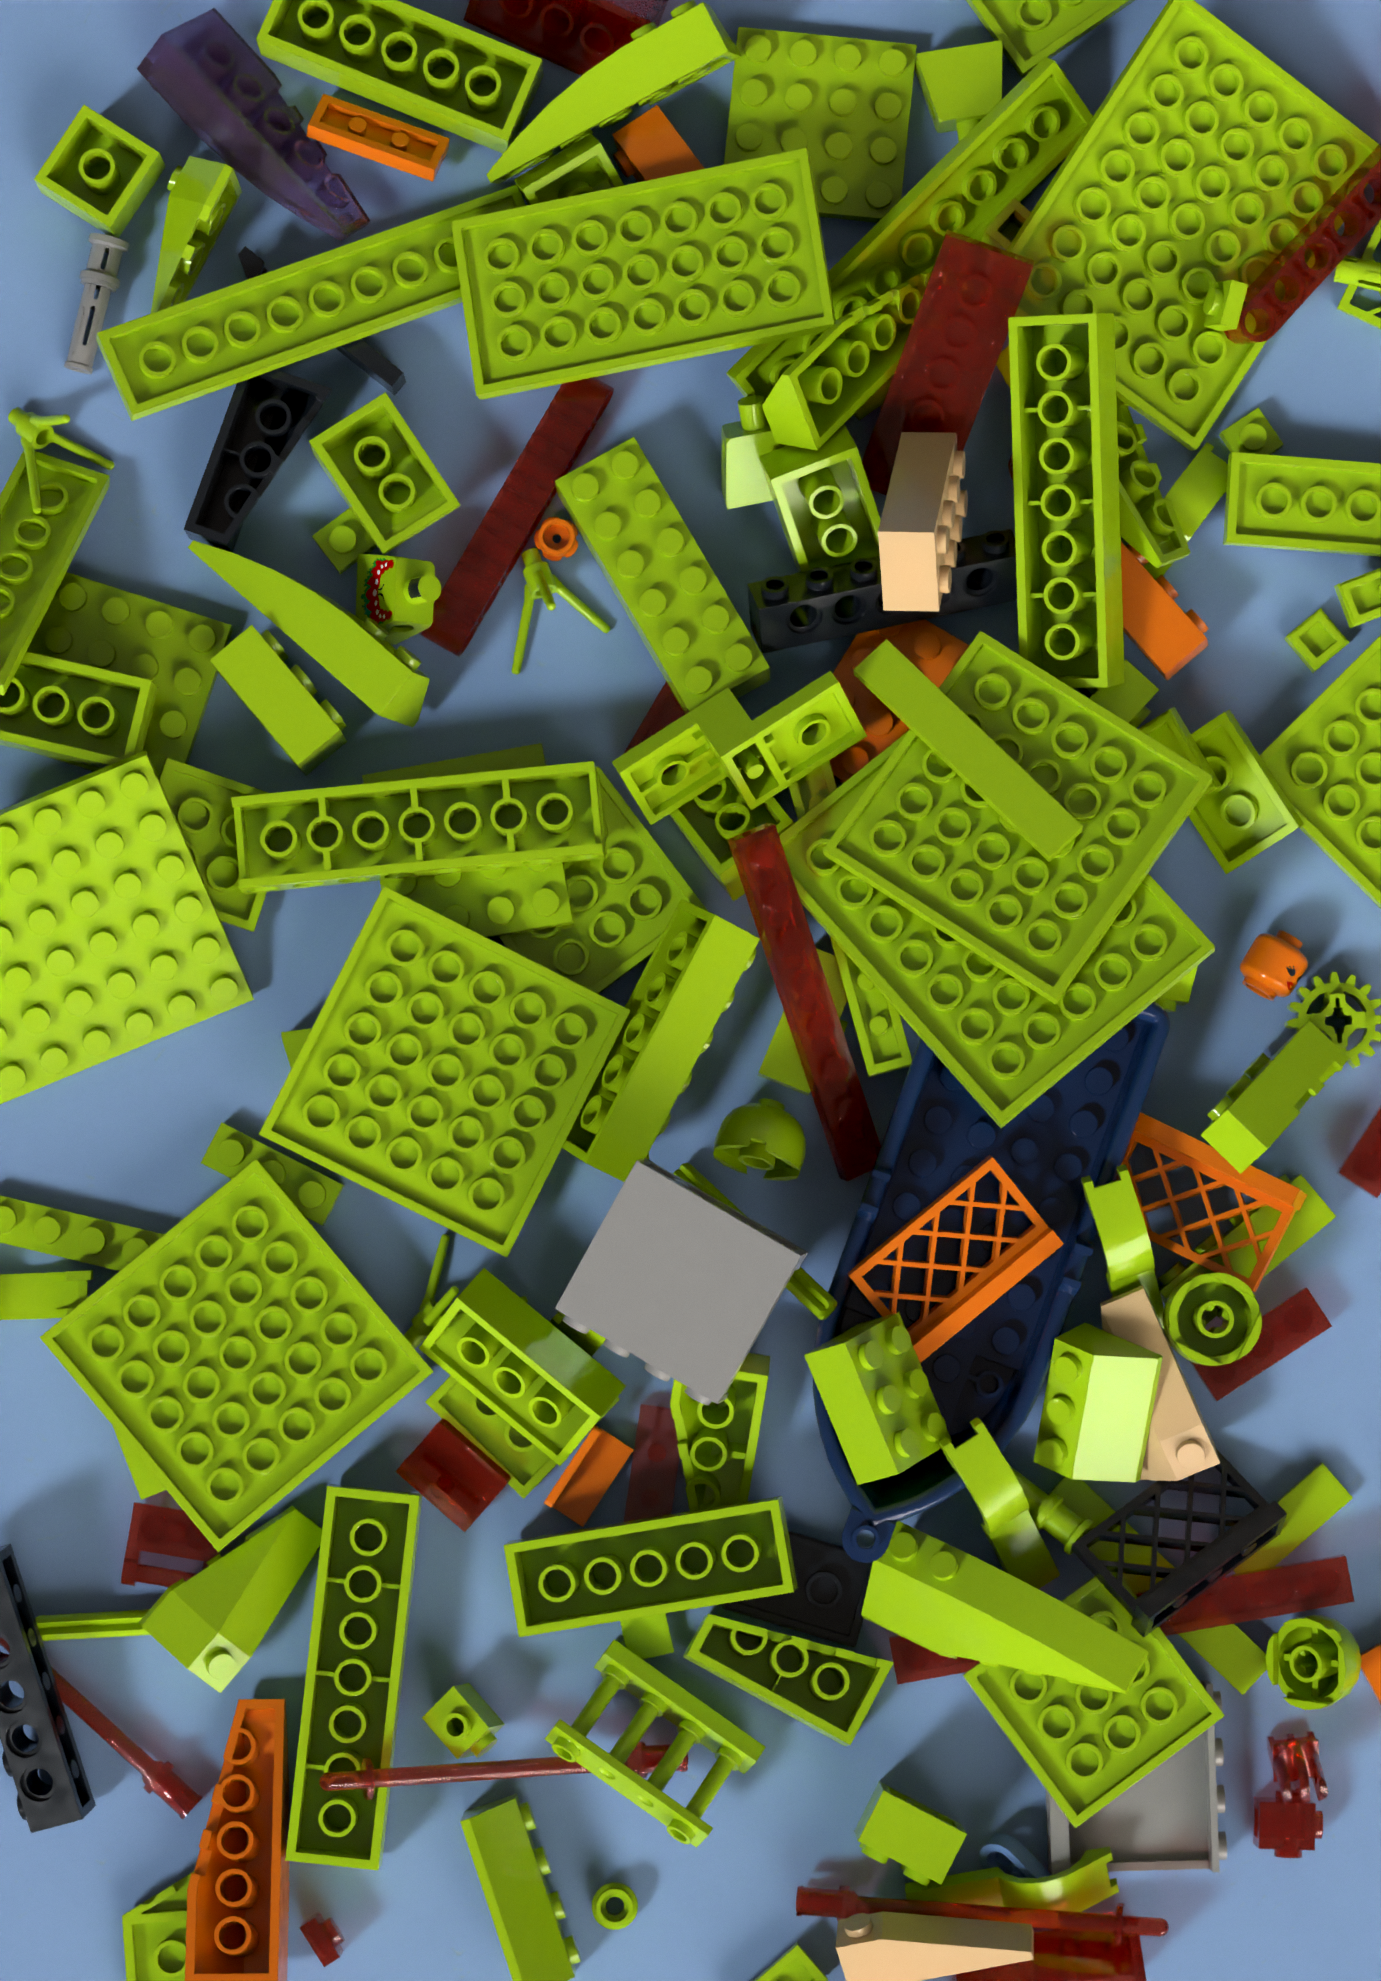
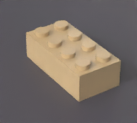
(922, 521)

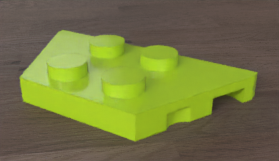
(157, 1935)

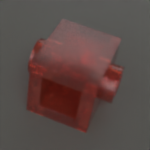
(1285, 1826)

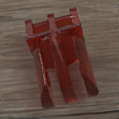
(1296, 1762)

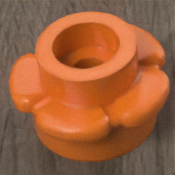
(544, 538)

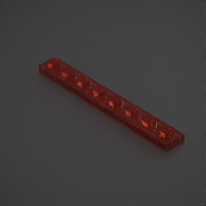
(806, 999)

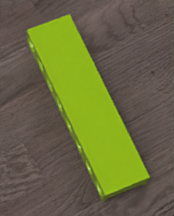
(419, 827)

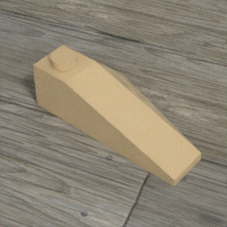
(1178, 1435)
(926, 1946)

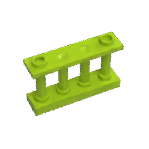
(694, 1723)

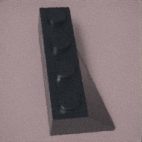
(252, 444)

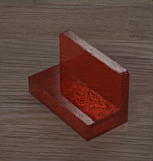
(453, 1474)

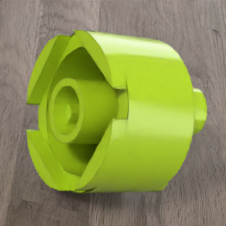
(1236, 1307)

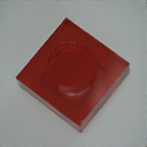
(323, 1938)

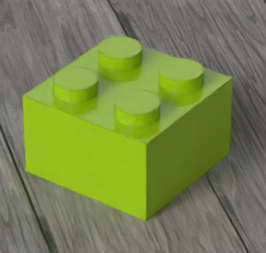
(100, 172)
(909, 1834)

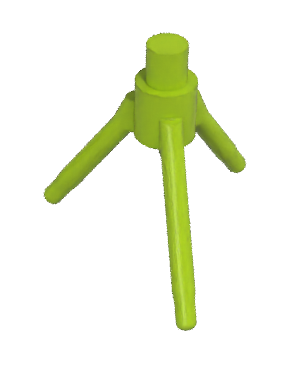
(37, 433)
(542, 584)
(430, 1310)

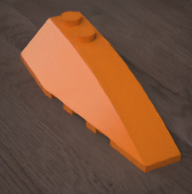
(241, 1873)

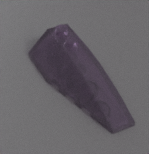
(237, 111)

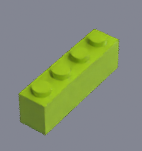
(1304, 1225)

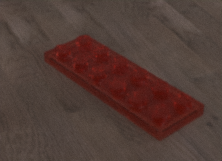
(948, 349)

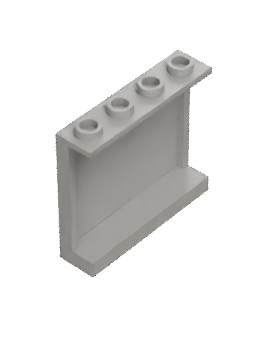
(679, 1281)
(1159, 1821)

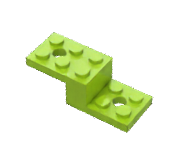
(754, 754)

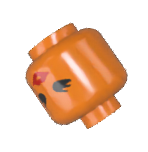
(1273, 965)

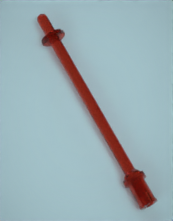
(641, 1761)
(155, 1774)
(845, 1903)

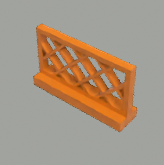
(1207, 1161)
(984, 1285)

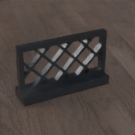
(1196, 1573)

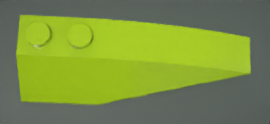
(640, 72)
(843, 368)
(1145, 516)
(330, 634)
(988, 1616)

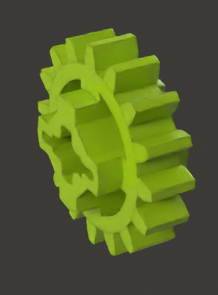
(1335, 998)

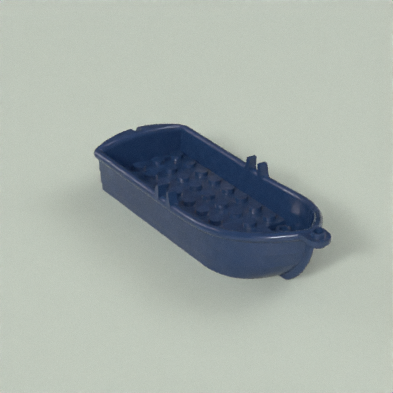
(1004, 1353)

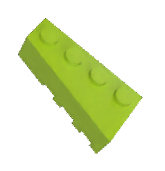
(802, 1678)

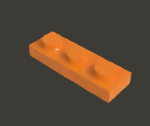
(378, 137)

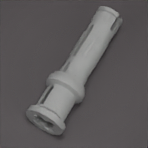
(105, 280)

